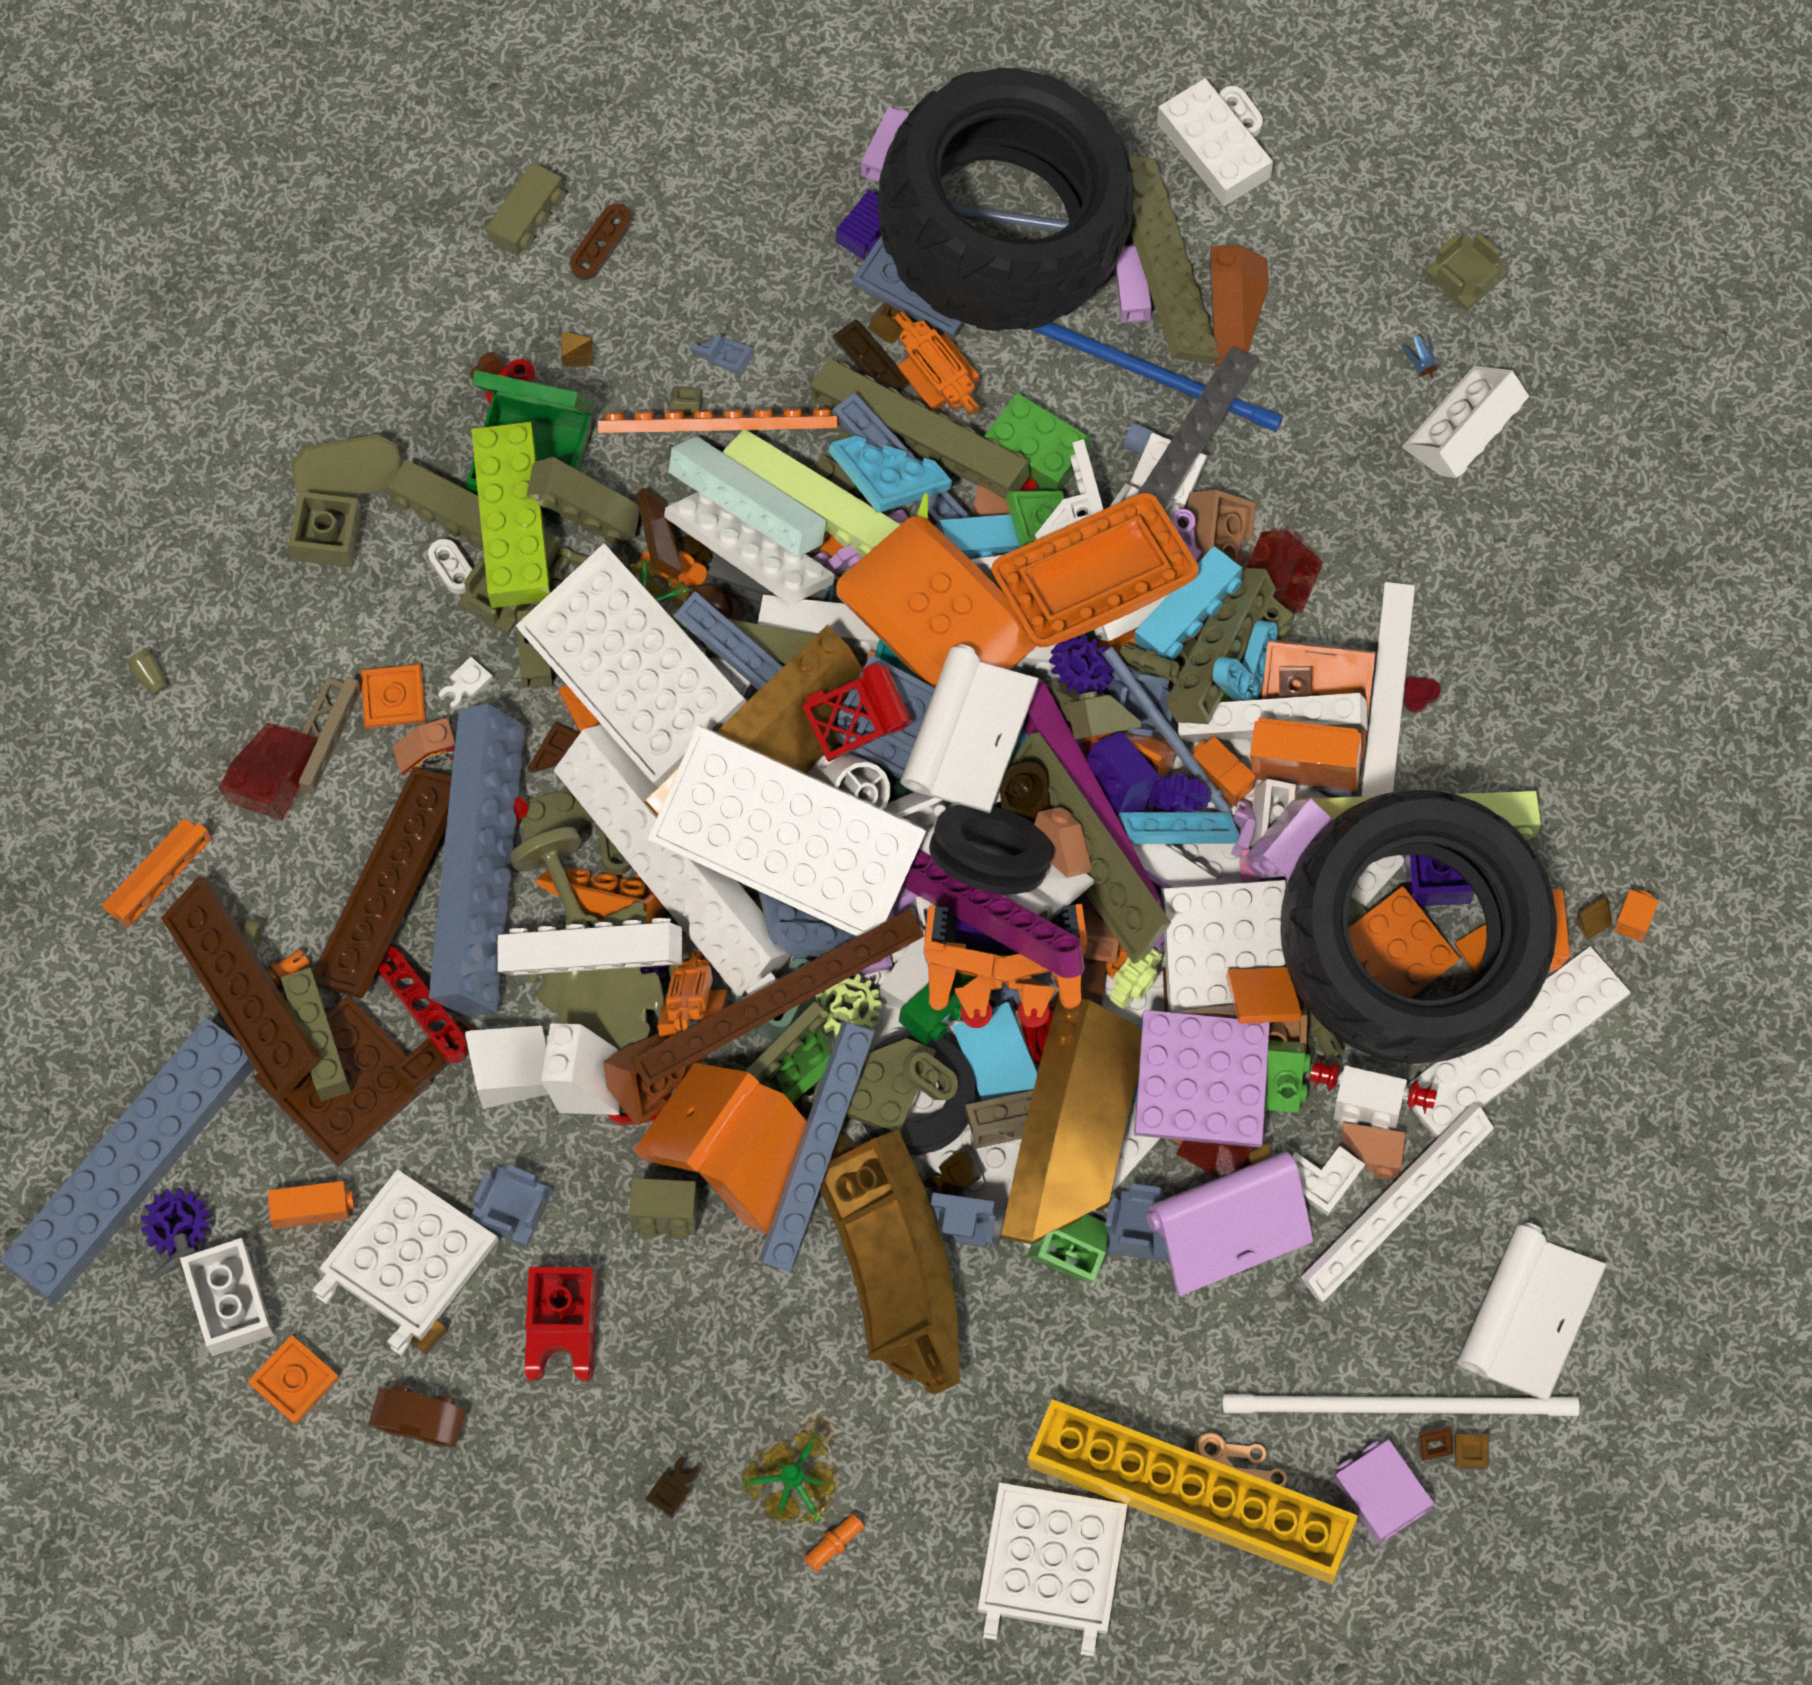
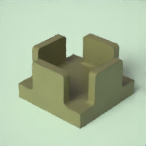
(1467, 269)
(478, 603)

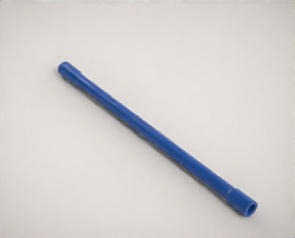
(1257, 414)

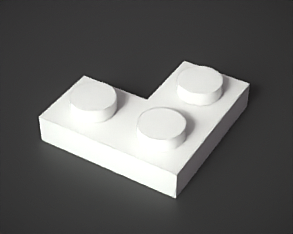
(1327, 1186)

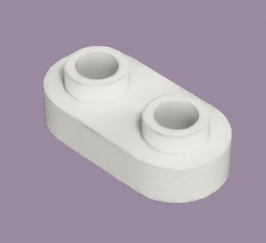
(1244, 110)
(452, 567)

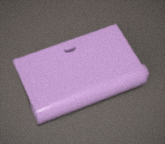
(1233, 1222)

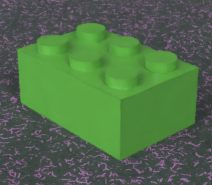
(1040, 439)

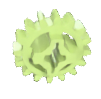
(1135, 979)
(857, 1000)

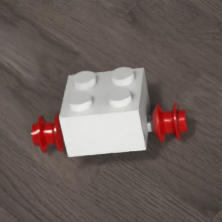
(1370, 1097)

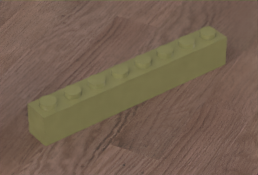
(926, 432)

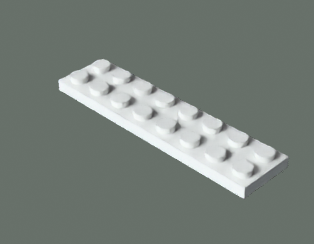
(1562, 1010)

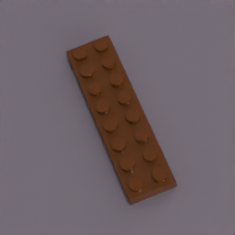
(386, 885)
(241, 988)

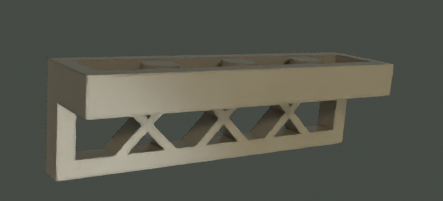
(332, 730)
(998, 1119)

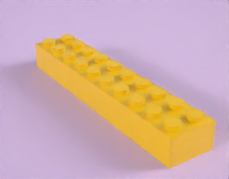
(1192, 1491)

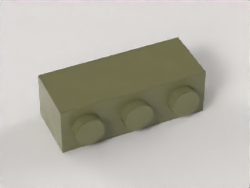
(525, 209)

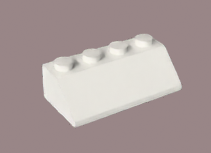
(1467, 420)

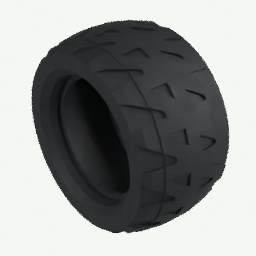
(1026, 123)
(1494, 864)

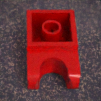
(561, 1329)

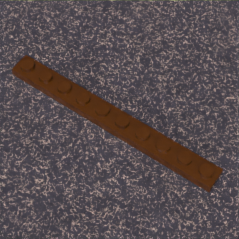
(777, 997)

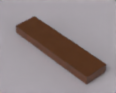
(658, 533)

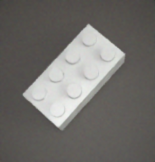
(1214, 142)

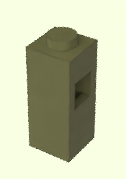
(533, 667)

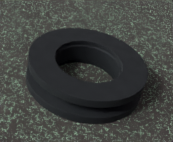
(984, 870)
(951, 1120)

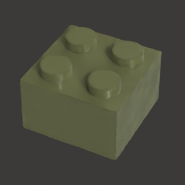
(325, 529)
(663, 1208)

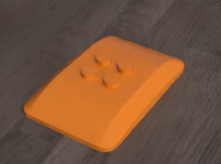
(1095, 570)
(931, 597)

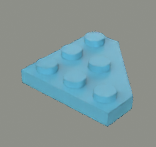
(886, 474)

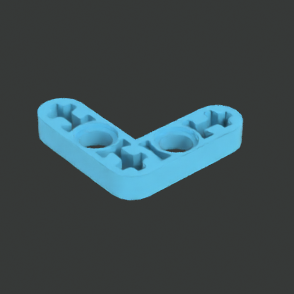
(1246, 680)

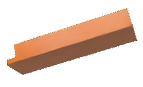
(156, 872)

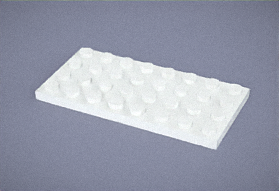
(630, 663)
(786, 833)

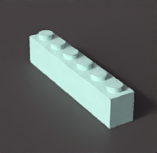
(747, 496)

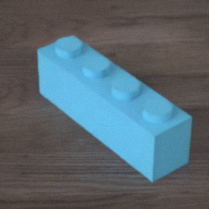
(981, 535)
(1186, 608)

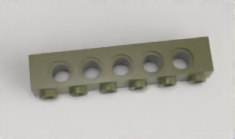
(1224, 635)

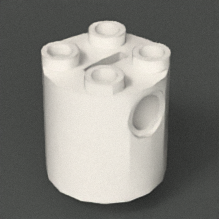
(855, 777)

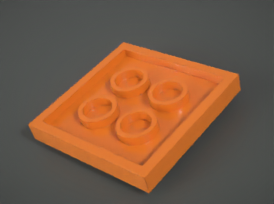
(1400, 945)

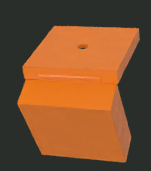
(1307, 751)
(736, 1138)

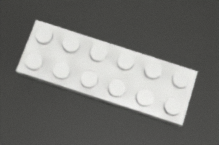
(749, 550)

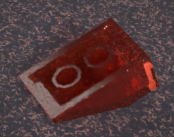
(268, 771)

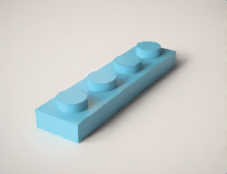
(1179, 827)

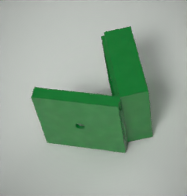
(557, 416)

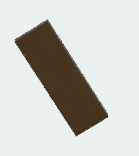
(869, 356)

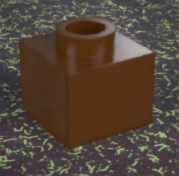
(1289, 674)

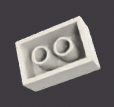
(226, 1297)

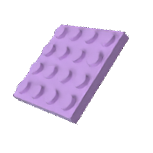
(1201, 1079)

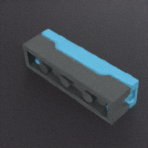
(737, 583)

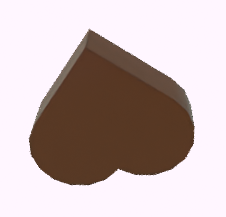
(488, 363)

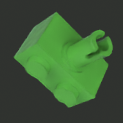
(1284, 1076)

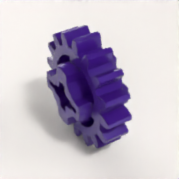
(1081, 665)
(1178, 794)
(176, 1207)

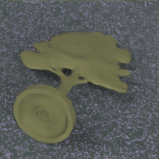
(604, 1001)

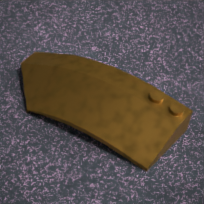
(774, 717)
(1074, 1121)
(896, 1261)

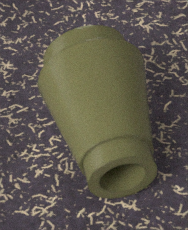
(147, 671)

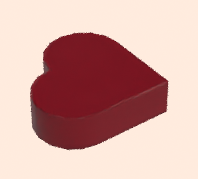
(1419, 693)

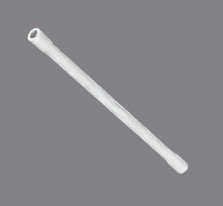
(1449, 1405)

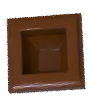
(1439, 1434)

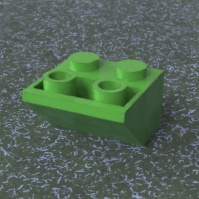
(1074, 1250)

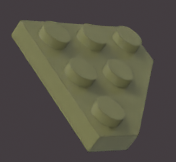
(882, 1091)

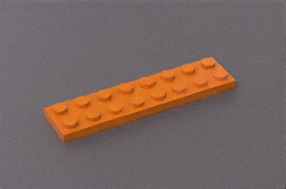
(705, 420)

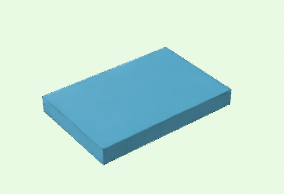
(998, 1054)

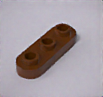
(604, 231)

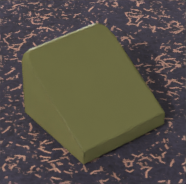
(686, 399)

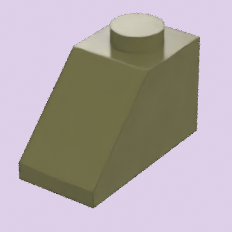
(1099, 716)

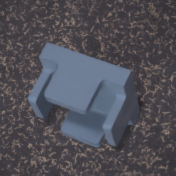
(1154, 686)
(510, 1203)
(970, 1219)
(1128, 1225)

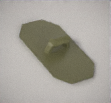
(346, 466)

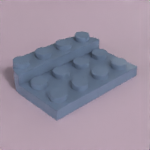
(880, 279)
(892, 750)
(799, 931)

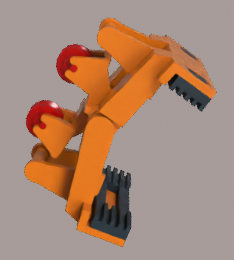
(993, 971)

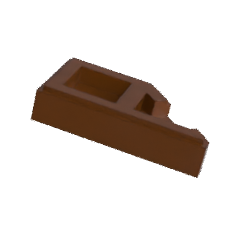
(553, 748)

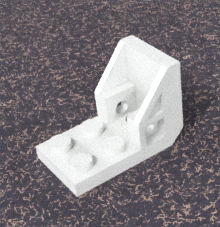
(1150, 457)
(1088, 500)

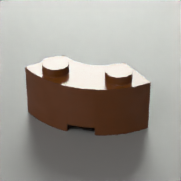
(417, 1416)

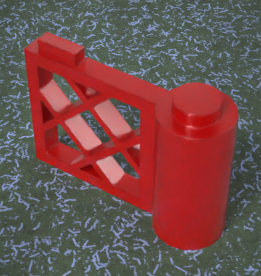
(880, 700)

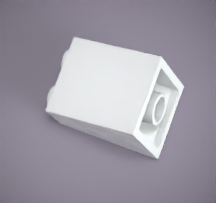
(507, 1063)
(576, 1072)

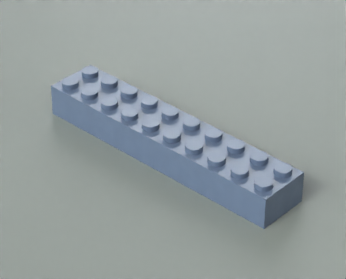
(476, 860)
(128, 1162)

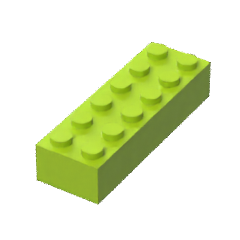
(508, 517)

